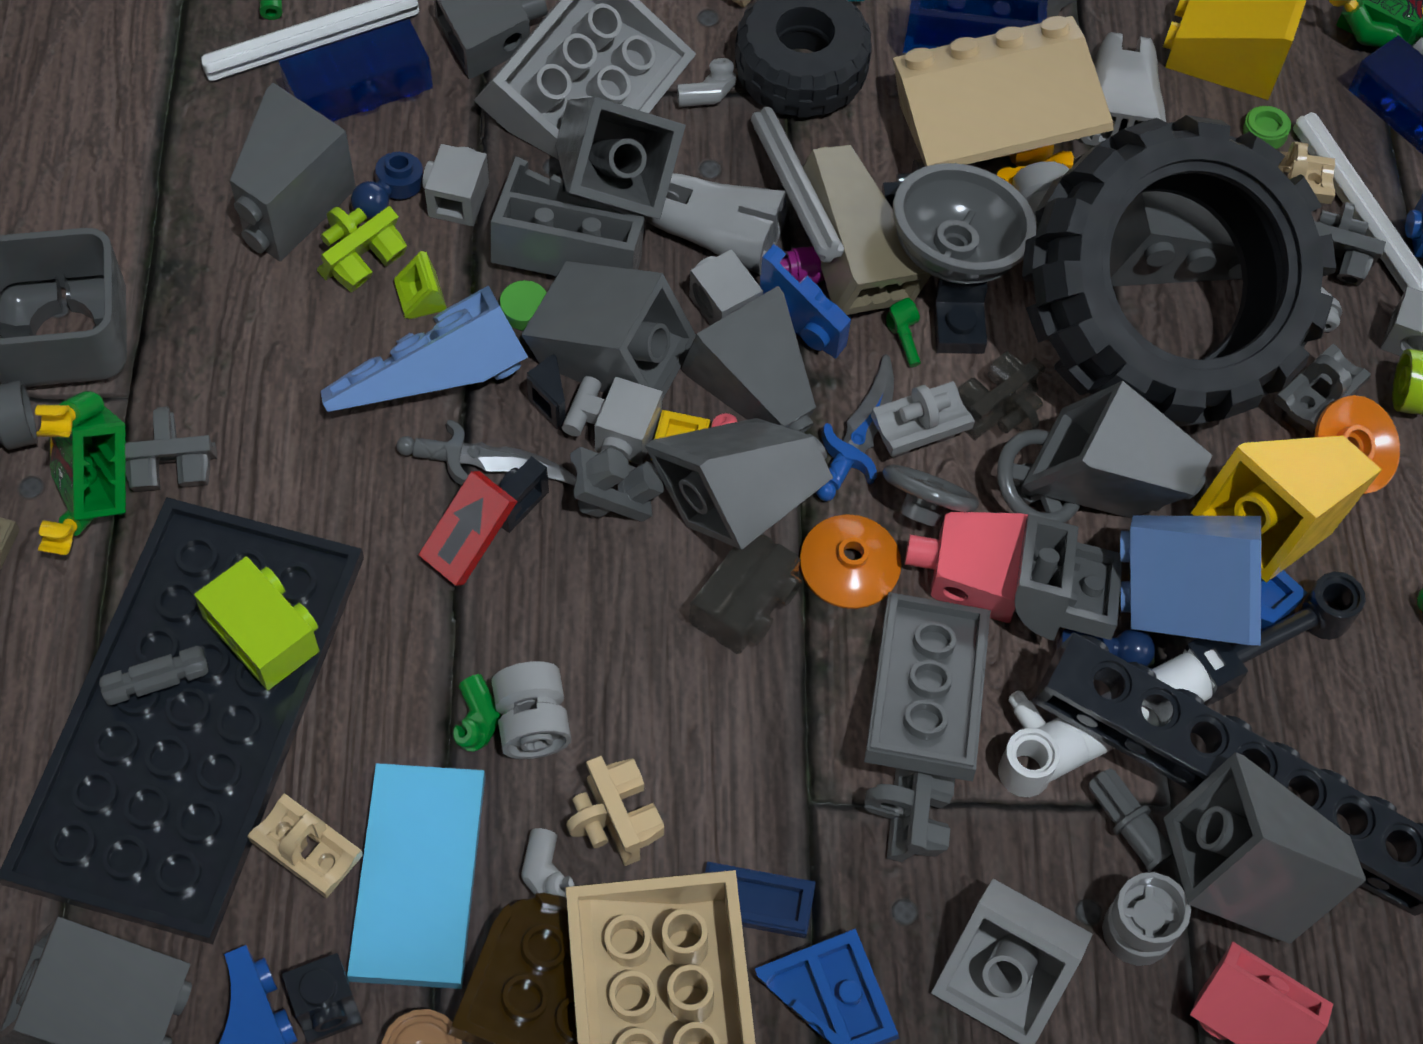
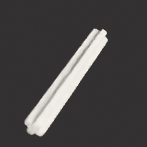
(305, 36)
(1352, 189)

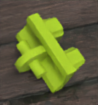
(344, 258)

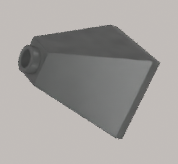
(755, 363)

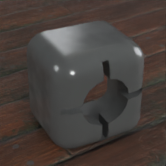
(31, 281)

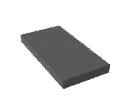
(929, 687)

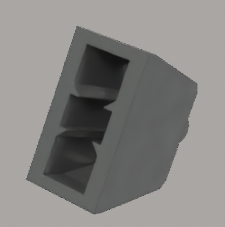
(486, 30)

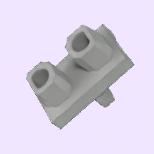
(922, 418)

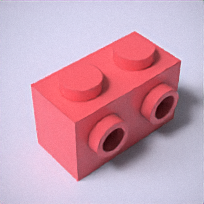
(1259, 1003)

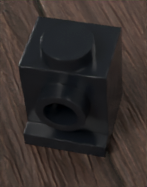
(322, 998)

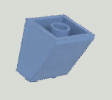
(1194, 576)

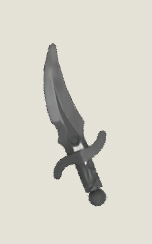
(479, 454)

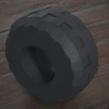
(801, 81)

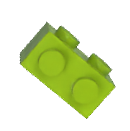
(258, 622)

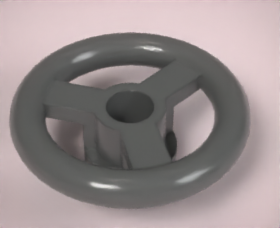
(1012, 476)
(928, 494)

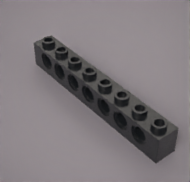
(1168, 749)

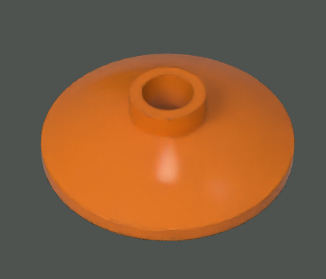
(1368, 429)
(848, 581)

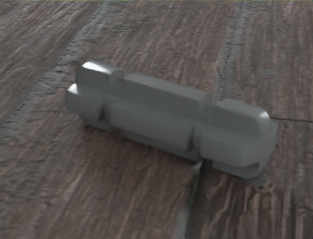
(153, 675)

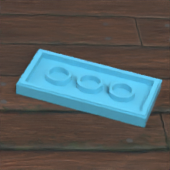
(417, 876)

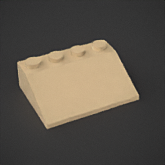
(1001, 93)
(660, 961)

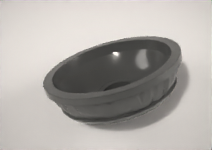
(962, 222)

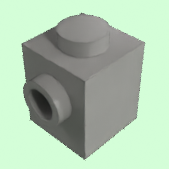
(456, 184)

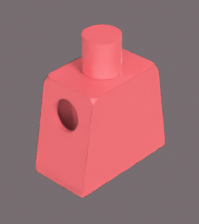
(973, 560)

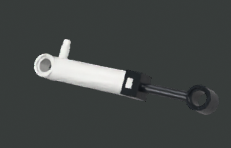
(1205, 668)

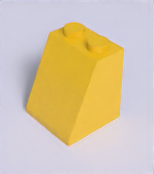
(1234, 41)
(1295, 487)

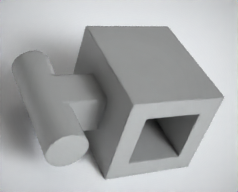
(621, 420)

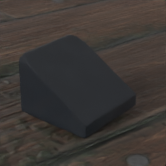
(546, 391)

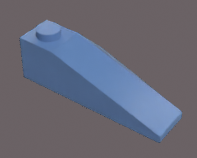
(462, 349)

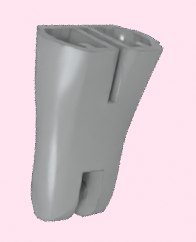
(1128, 84)
(724, 217)

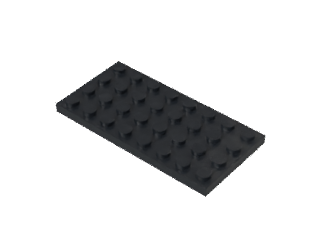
(158, 792)

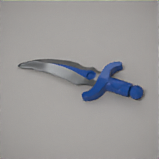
(859, 435)

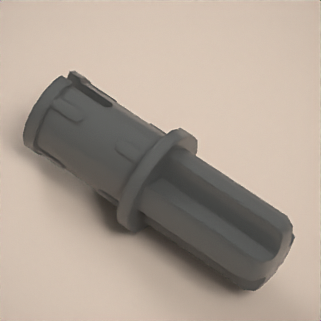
(1131, 819)

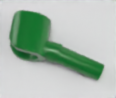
(898, 320)

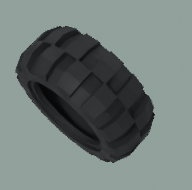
(1273, 238)

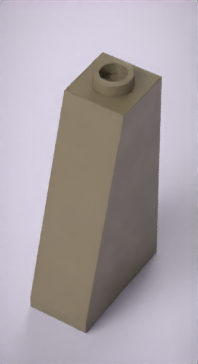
(873, 264)

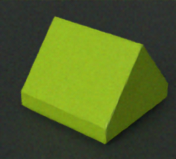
(419, 288)

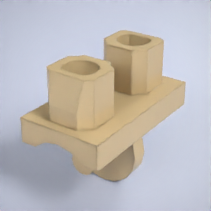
(609, 787)

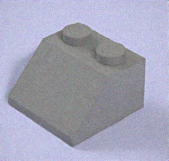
(1012, 963)

